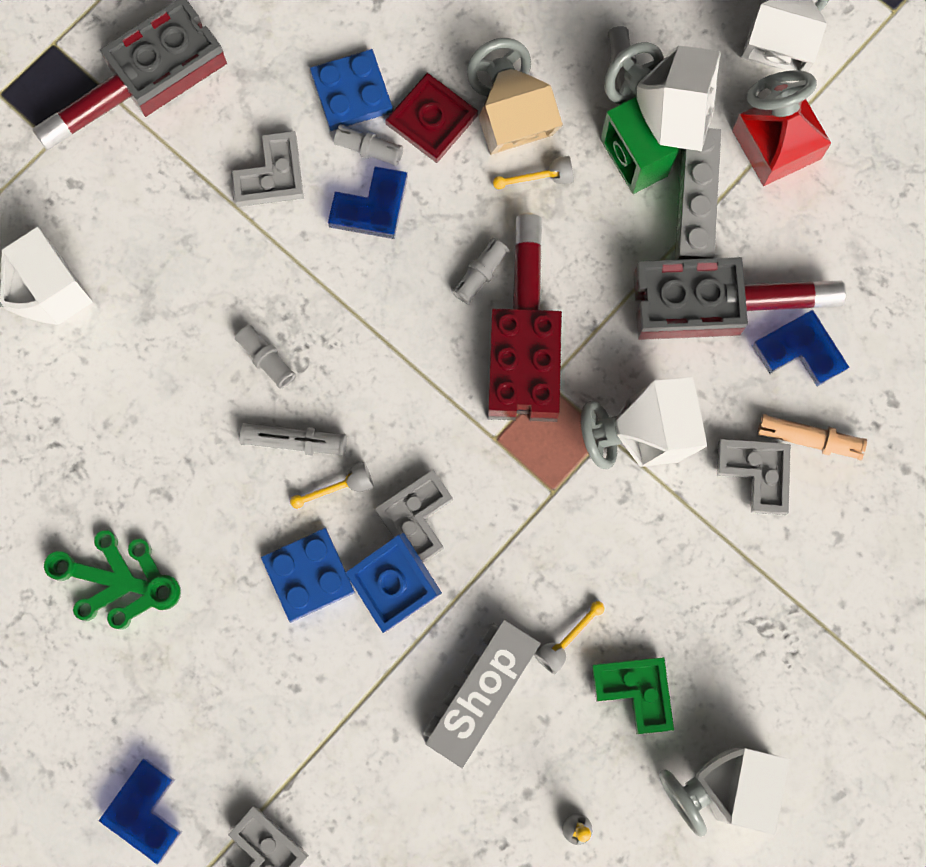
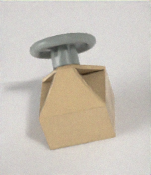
(517, 105)

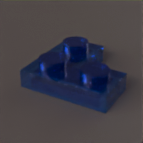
(373, 214)
(805, 340)
(133, 815)

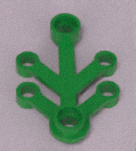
(120, 581)

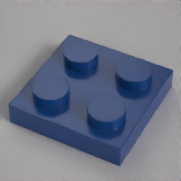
(351, 89)
(307, 575)
(393, 582)

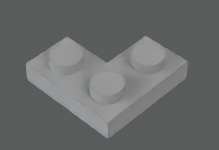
(279, 178)
(766, 465)
(411, 507)
(266, 842)

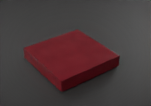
(431, 117)

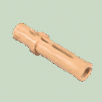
(813, 437)

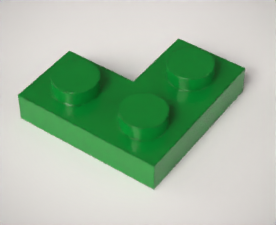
(644, 683)

